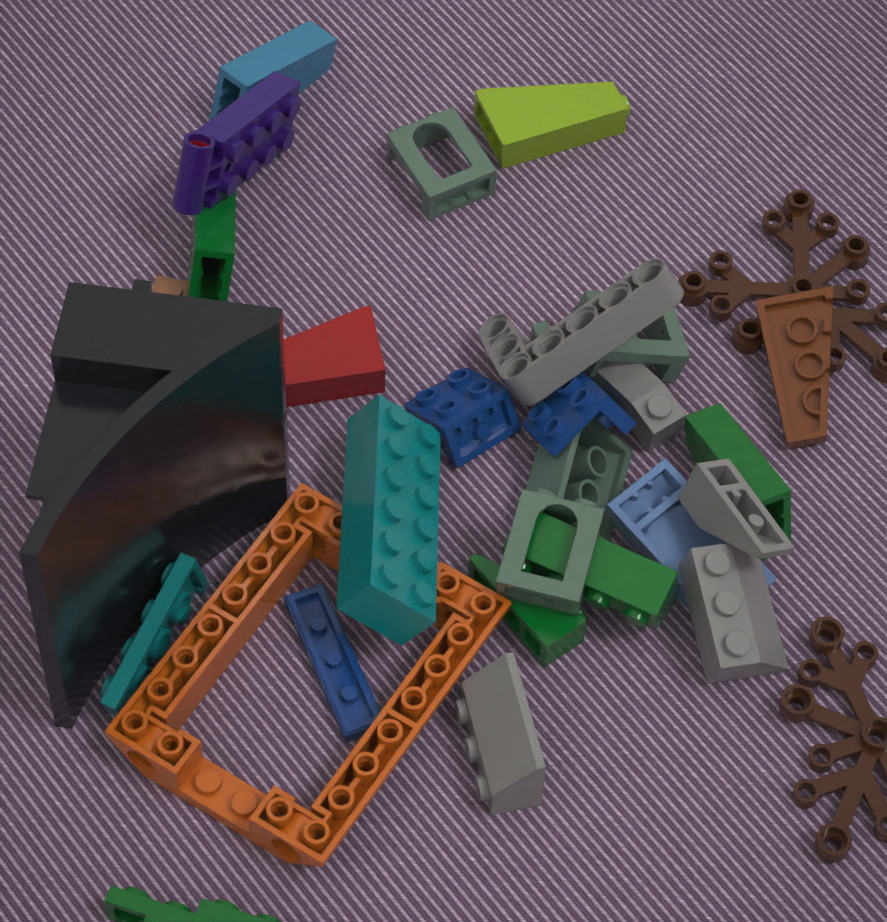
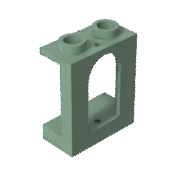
(452, 191)
(663, 347)
(540, 590)

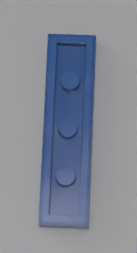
(333, 660)

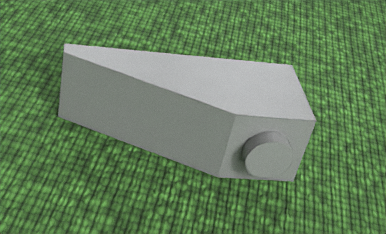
(644, 400)
(730, 510)

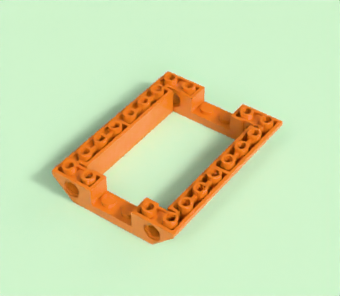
(152, 719)

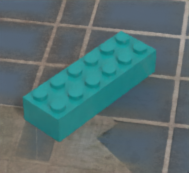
(390, 521)

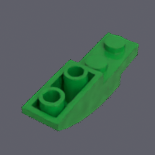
(136, 906)

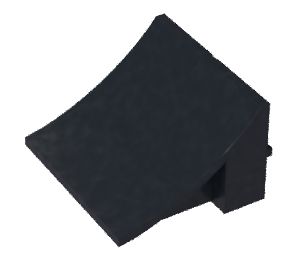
(150, 448)

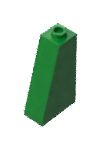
(212, 251)
(715, 435)

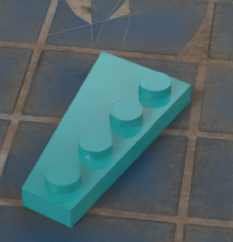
(154, 636)

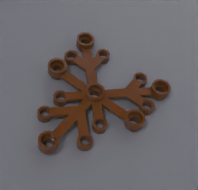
(737, 289)
(856, 779)

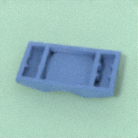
(659, 524)

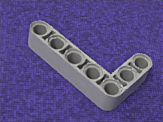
(583, 336)

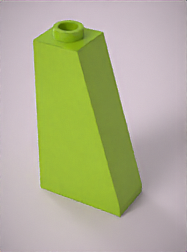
(548, 119)

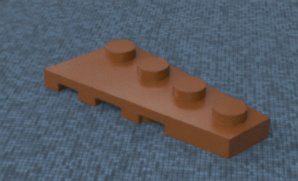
(798, 357)

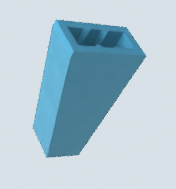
(299, 54)

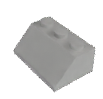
(731, 613)
(501, 737)

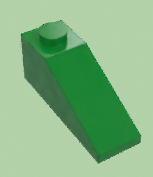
(541, 629)

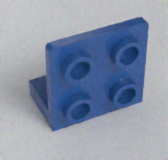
(570, 409)
(468, 413)

